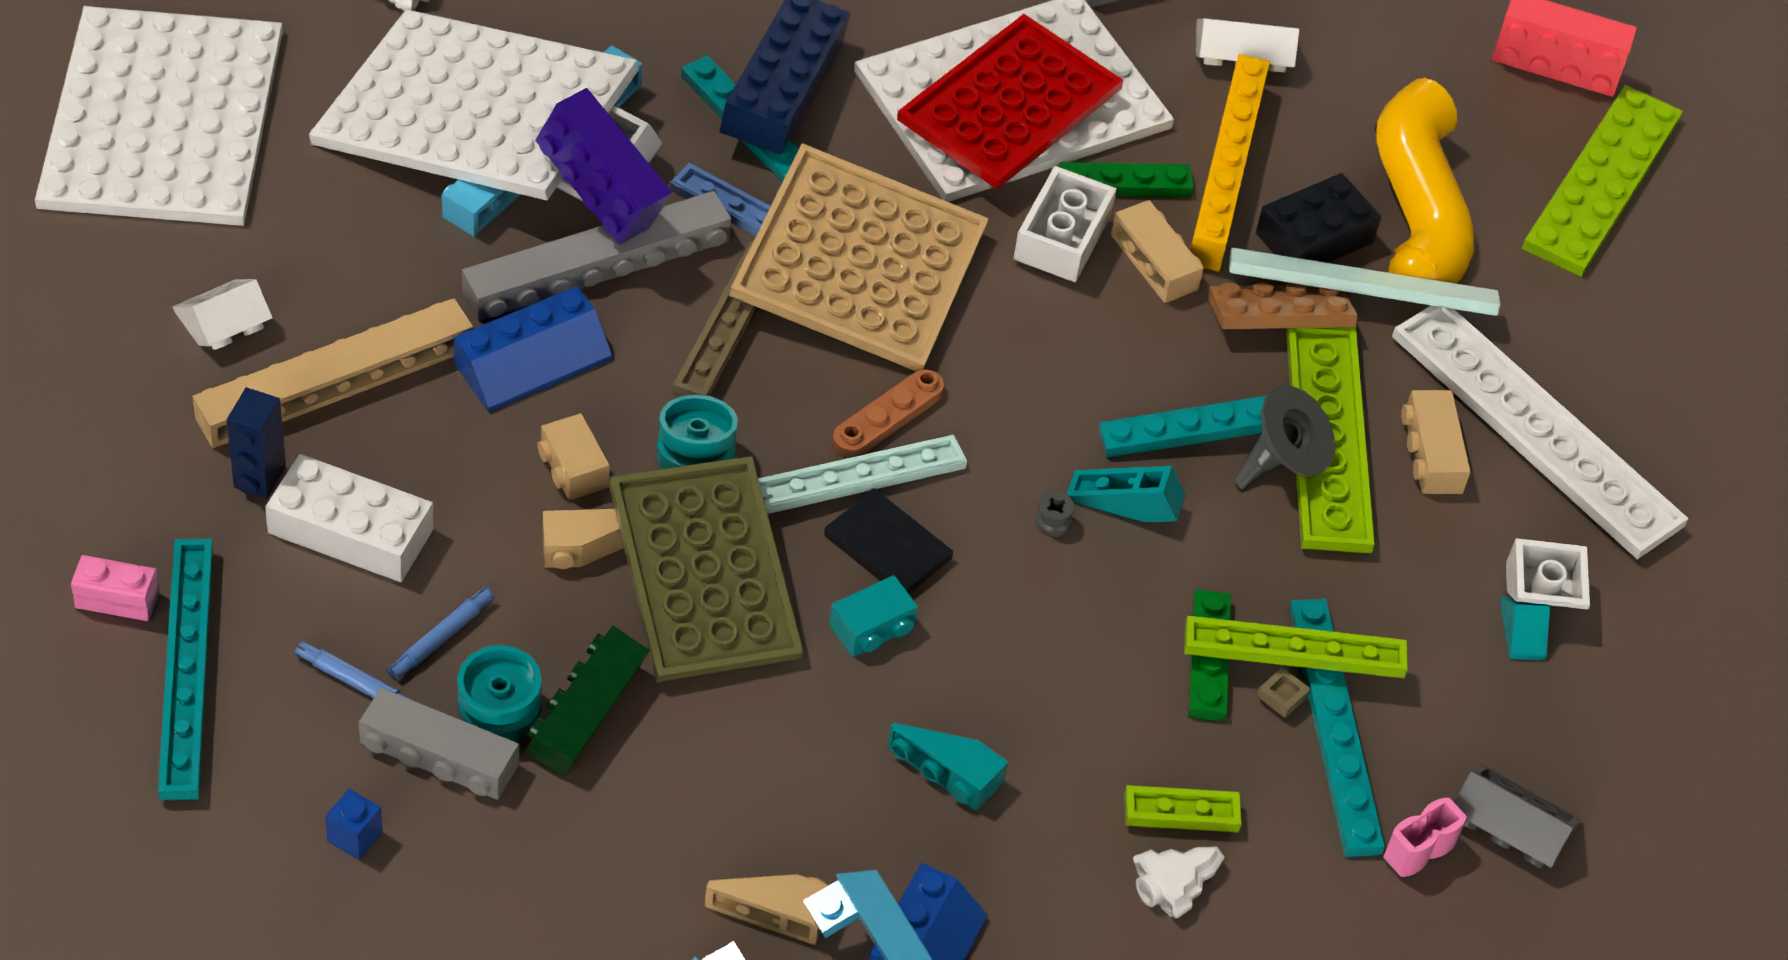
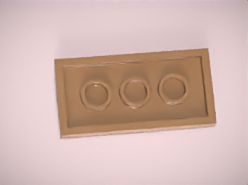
(1280, 306)

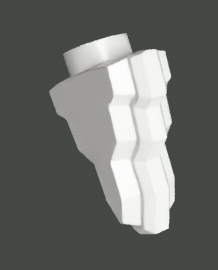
(1175, 877)

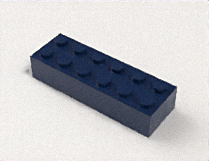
(784, 73)

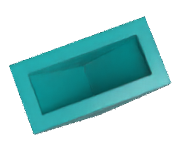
(1525, 628)

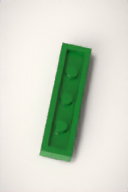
(1138, 178)
(1209, 674)

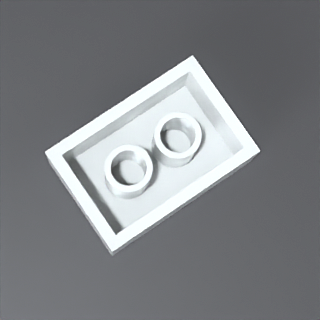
(1064, 224)

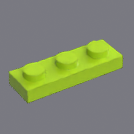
(1182, 808)

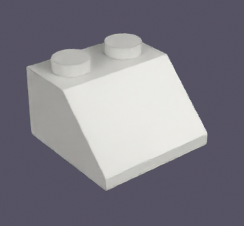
(224, 313)
(1548, 574)

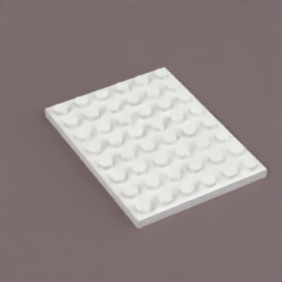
(905, 72)
(466, 101)
(160, 116)

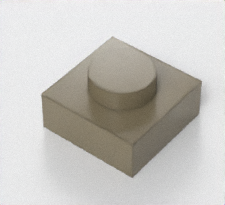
(1283, 692)

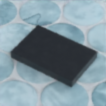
(888, 541)

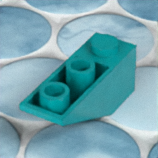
(954, 762)

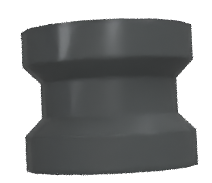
(1054, 513)

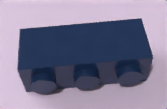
(256, 442)

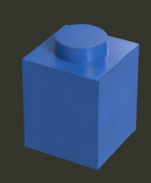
(354, 823)

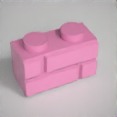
(115, 588)

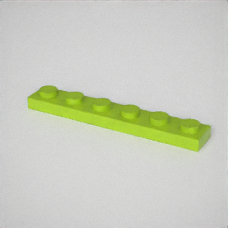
(1295, 647)

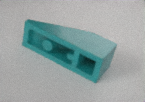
(1134, 492)

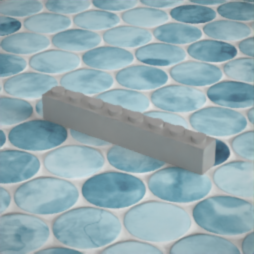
(593, 257)

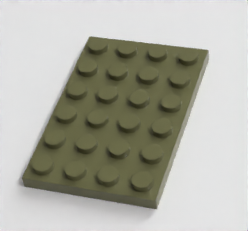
(705, 568)

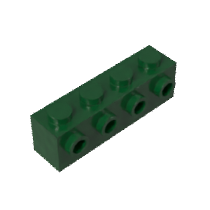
(587, 700)

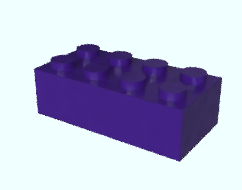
(603, 166)

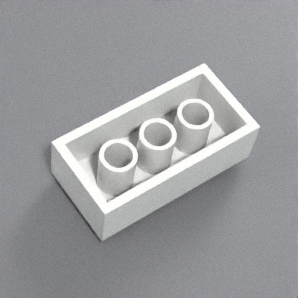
(350, 517)

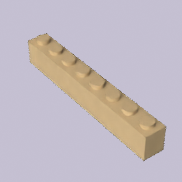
(340, 368)

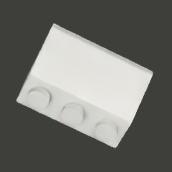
(1226, 39)

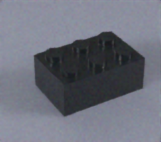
(1319, 221)

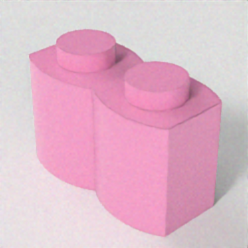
(1424, 837)

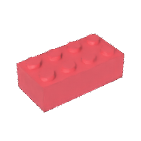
(1564, 44)

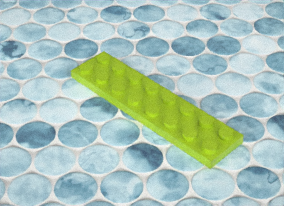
(1602, 180)
(1337, 502)

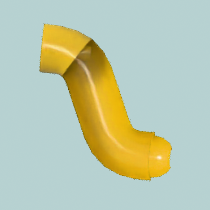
(1424, 183)

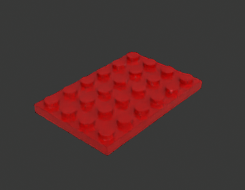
(1010, 100)

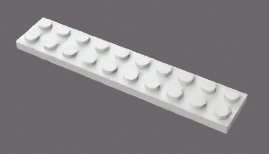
(1541, 429)

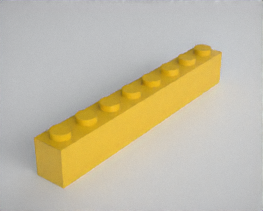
(1229, 161)

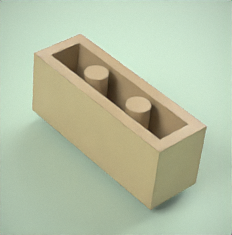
(1157, 251)
(1436, 442)

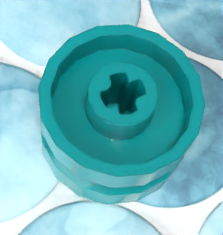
(695, 431)
(500, 691)

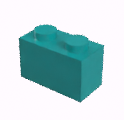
(873, 616)

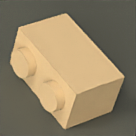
(574, 457)

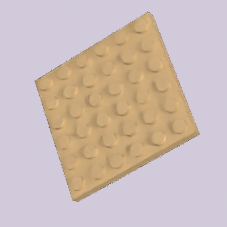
(859, 258)

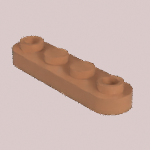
(888, 413)

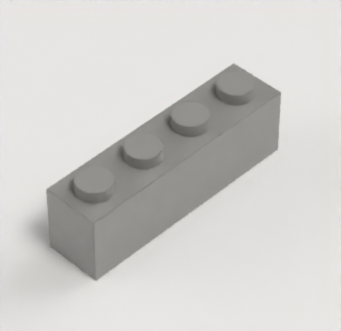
(438, 744)

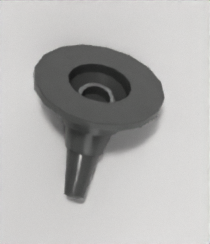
(1292, 435)

